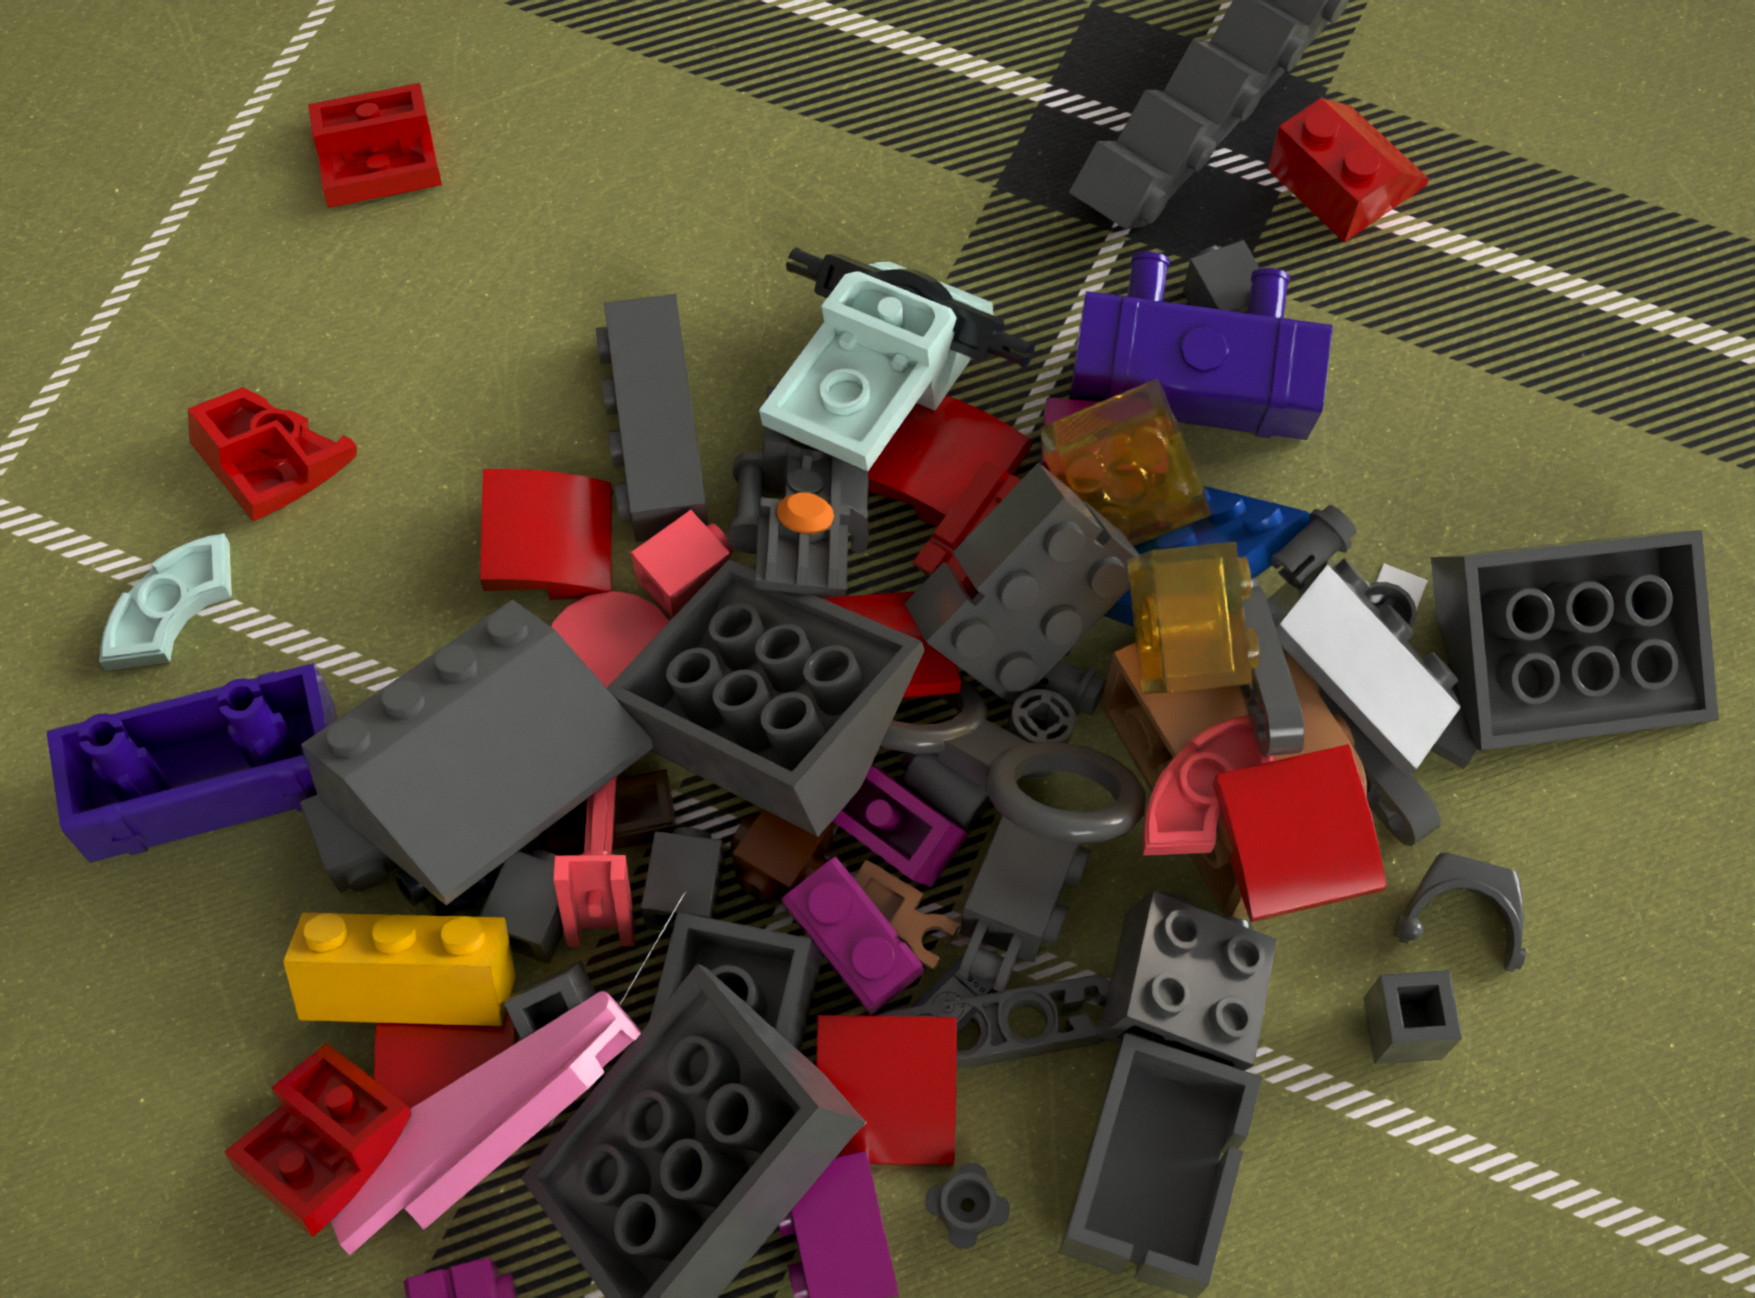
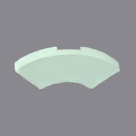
(160, 604)

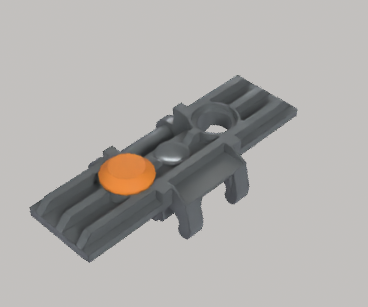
(804, 535)

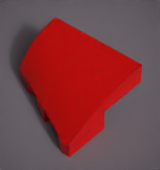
(262, 451)

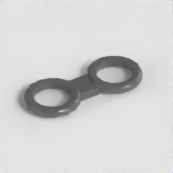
(1000, 758)

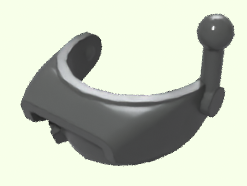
(1492, 882)

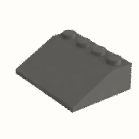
(1578, 637)
(770, 694)
(474, 751)
(690, 1148)

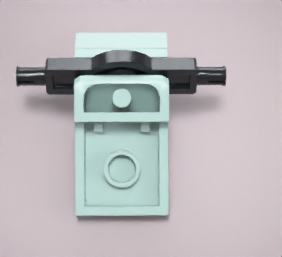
(882, 348)

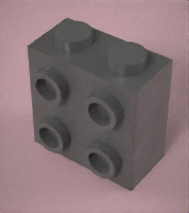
(1189, 980)

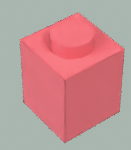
(680, 561)

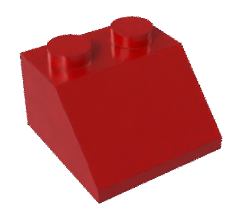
(1342, 167)

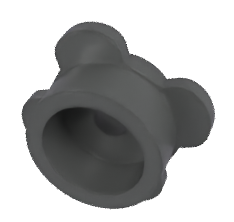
(971, 1185)

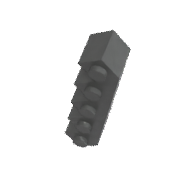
(1203, 102)

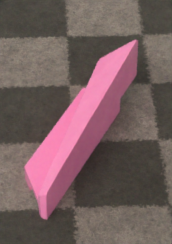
(485, 1118)

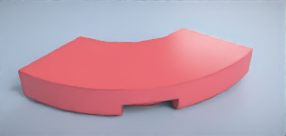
(1183, 802)

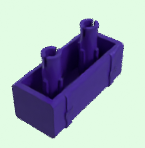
(1212, 363)
(188, 762)

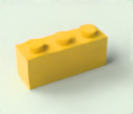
(400, 969)

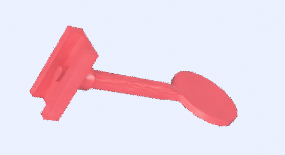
(595, 887)

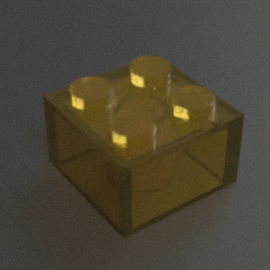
(1129, 463)
(1192, 618)

